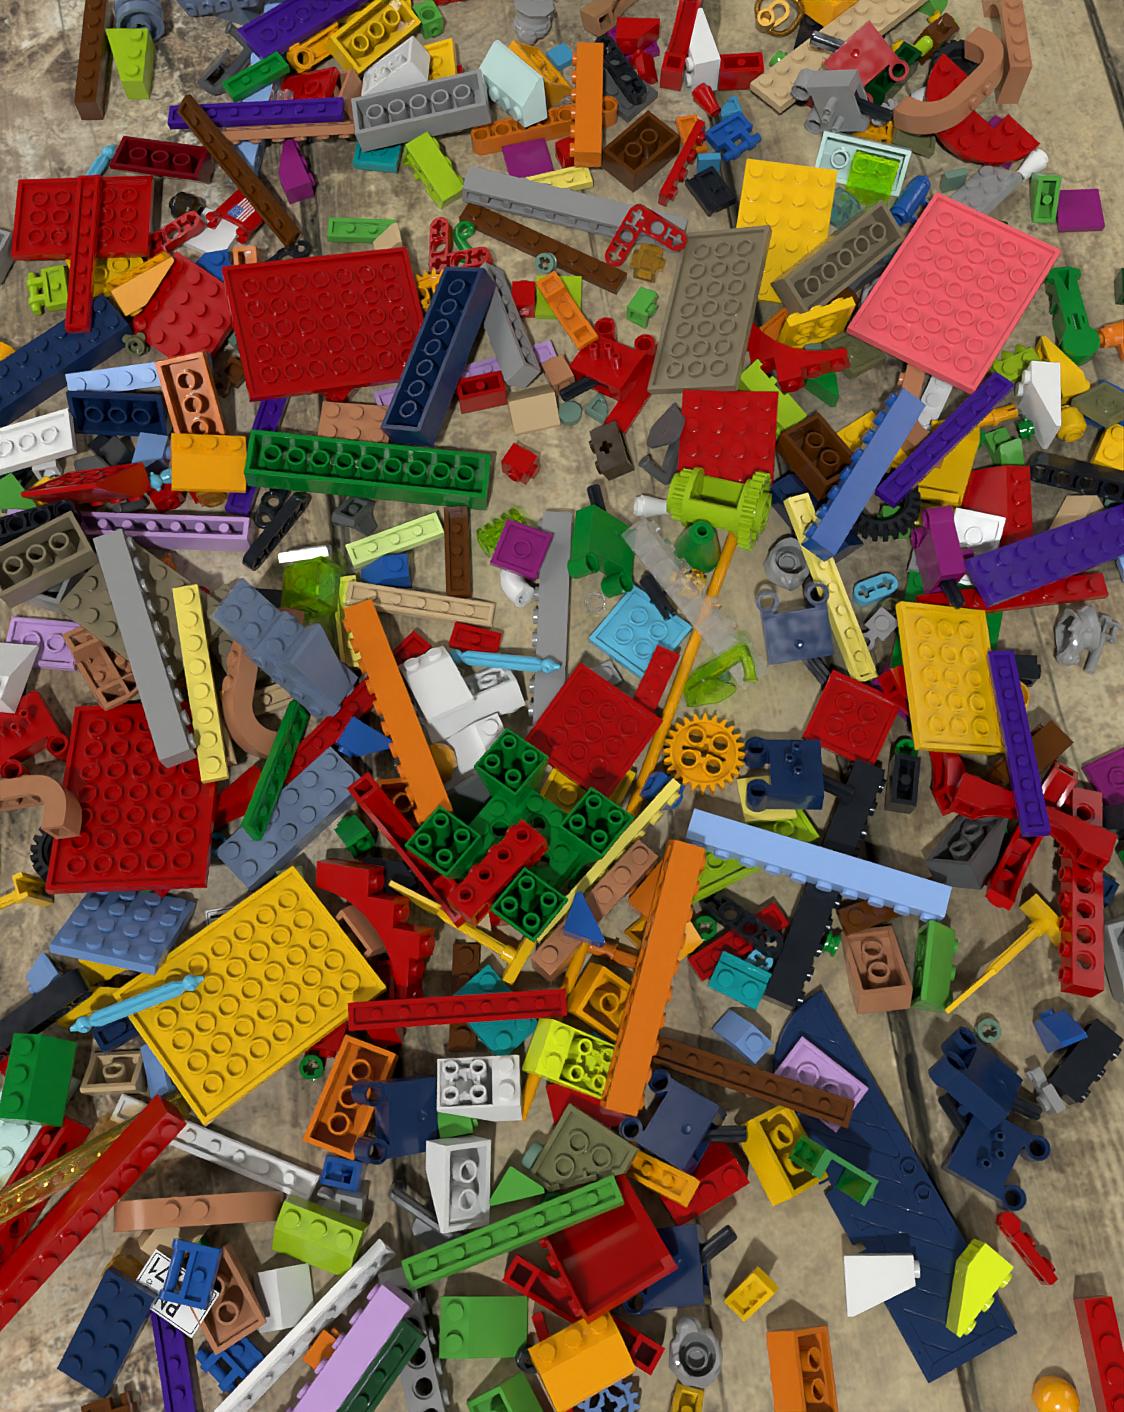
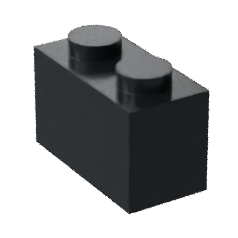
(902, 783)

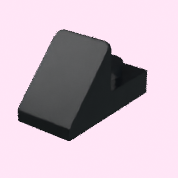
(111, 450)

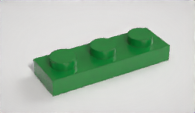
(255, 77)

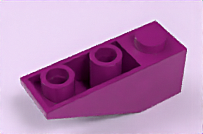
(293, 177)

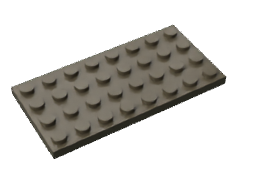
(710, 311)

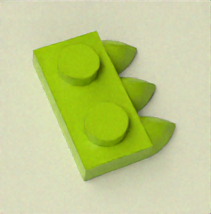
(1013, 365)

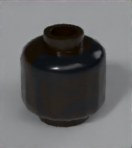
(183, 203)

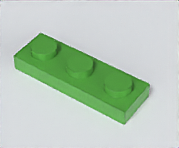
(356, 229)

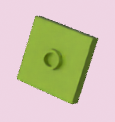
(573, 286)

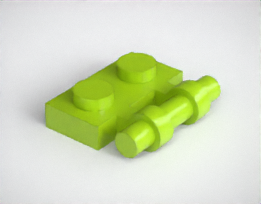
(55, 288)

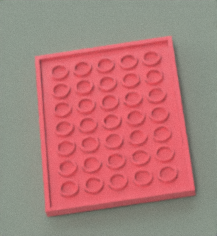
(954, 292)

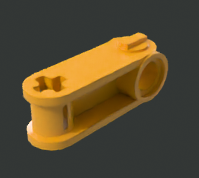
(312, 49)

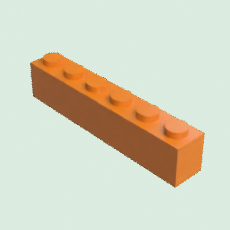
(588, 107)

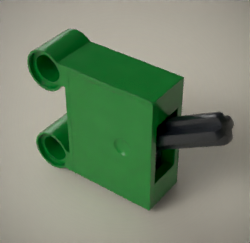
(600, 547)

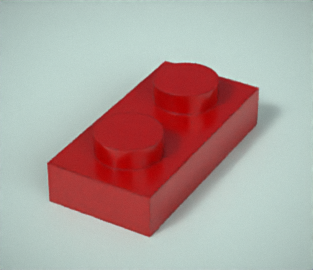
(474, 639)

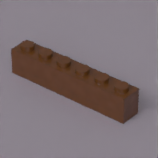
(93, 60)

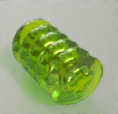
(490, 535)

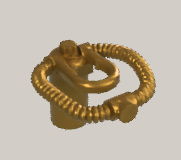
(765, 17)

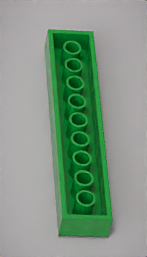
(367, 469)

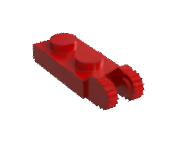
(1025, 1247)

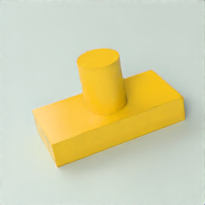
(751, 1294)

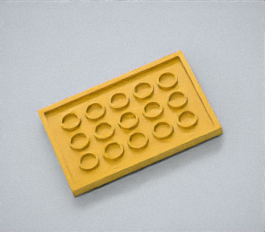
(794, 204)
(948, 679)

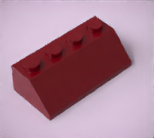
(163, 159)

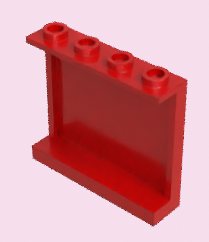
(608, 1256)

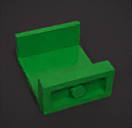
(816, 1159)

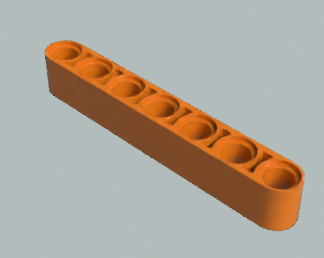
(492, 136)

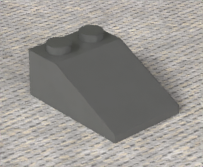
(967, 852)

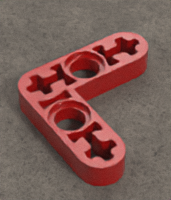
(644, 226)
(183, 236)
(446, 256)

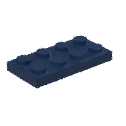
(107, 1331)

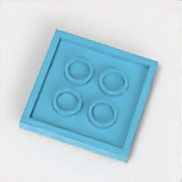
(635, 630)

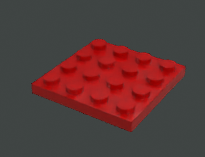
(185, 312)
(729, 433)
(593, 731)

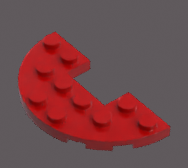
(974, 136)

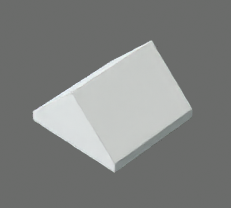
(284, 1296)

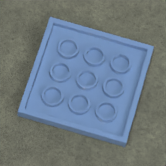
(123, 929)

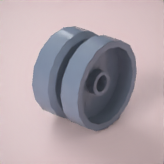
(140, 15)

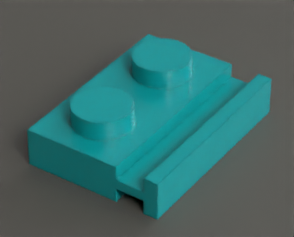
(739, 980)

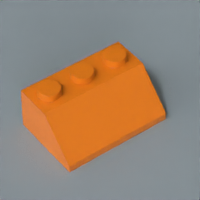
(802, 1369)

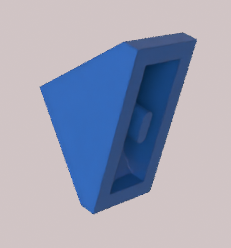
(582, 924)
(343, 1173)

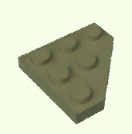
(581, 1152)

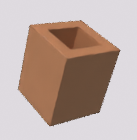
(557, 373)

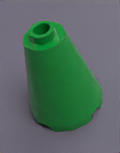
(699, 547)

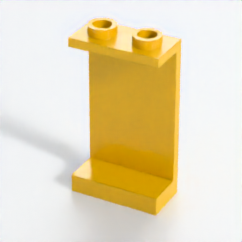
(949, 483)

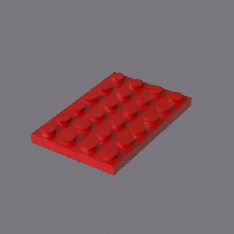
(47, 218)

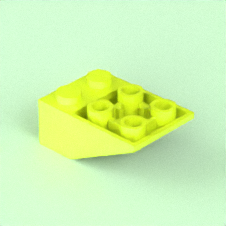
(569, 1057)
(975, 1280)

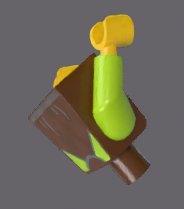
(940, 30)

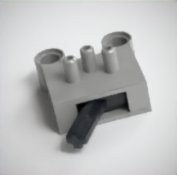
(838, 101)

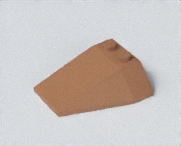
(102, 668)

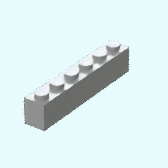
(508, 334)

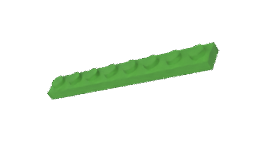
(512, 1233)

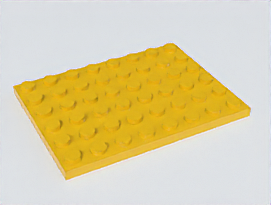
(270, 992)

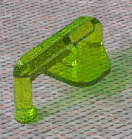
(706, 687)

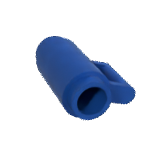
(910, 200)

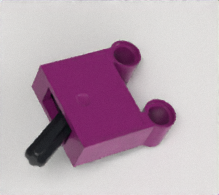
(940, 554)

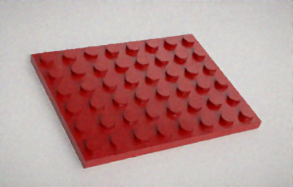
(323, 321)
(138, 818)

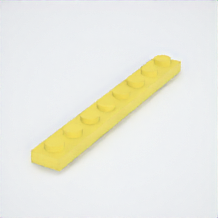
(839, 607)
(200, 684)
(635, 831)

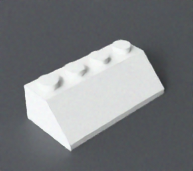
(493, 691)

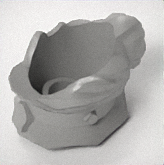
(532, 19)
(786, 564)
(1077, 632)
(695, 1353)

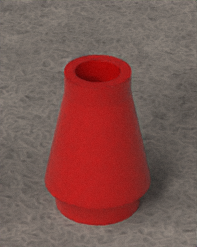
(705, 98)

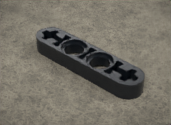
(623, 68)
(275, 531)
(740, 922)

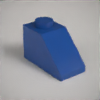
(388, 571)
(360, 739)
(1058, 1030)

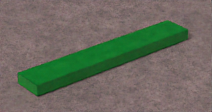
(275, 771)

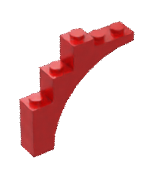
(792, 363)
(398, 832)
(1019, 850)
(387, 913)

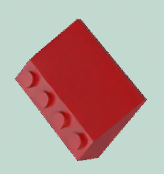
(94, 486)
(1003, 493)

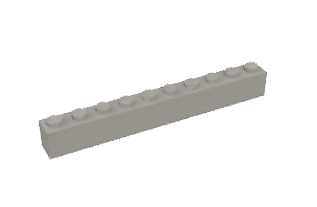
(559, 206)
(551, 612)
(144, 649)

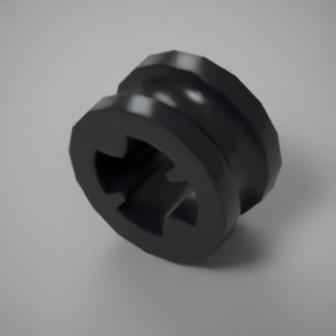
(520, 1360)

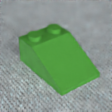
(482, 1326)

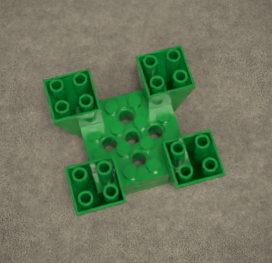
(512, 777)

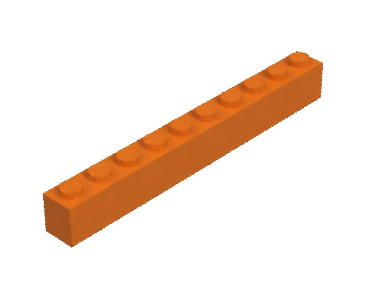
(397, 709)
(653, 977)

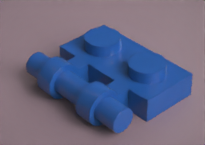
(729, 131)
(241, 1356)

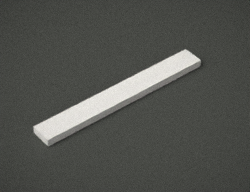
(232, 1154)
(308, 1329)

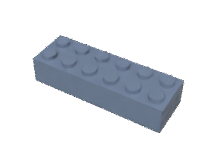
(298, 817)

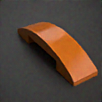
(566, 310)

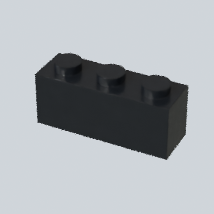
(1085, 1062)

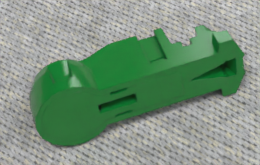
(1070, 319)

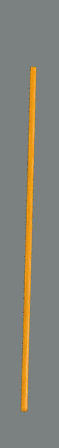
(634, 805)

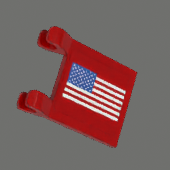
(238, 212)

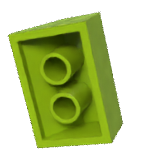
(318, 1235)

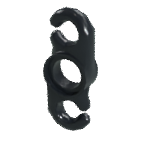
(292, 251)
(263, 510)

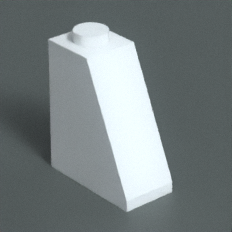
(876, 1278)

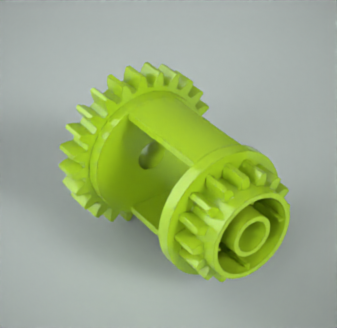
(751, 499)

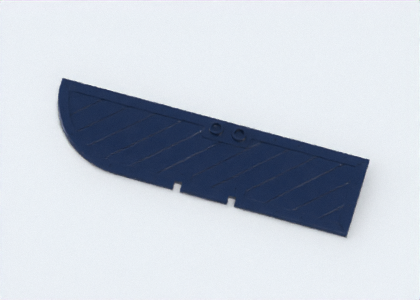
(903, 1211)

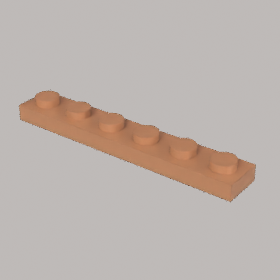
(281, 131)

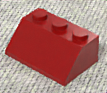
(718, 1177)

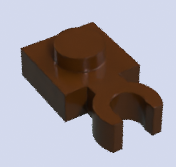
(230, 375)

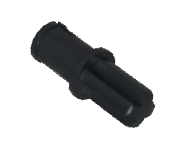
(657, 597)

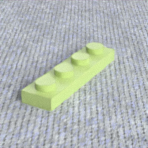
(395, 540)

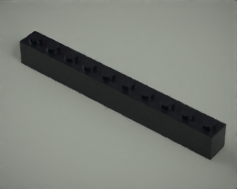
(815, 906)

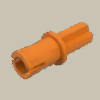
(615, 954)

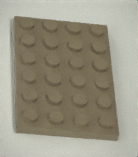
(93, 610)

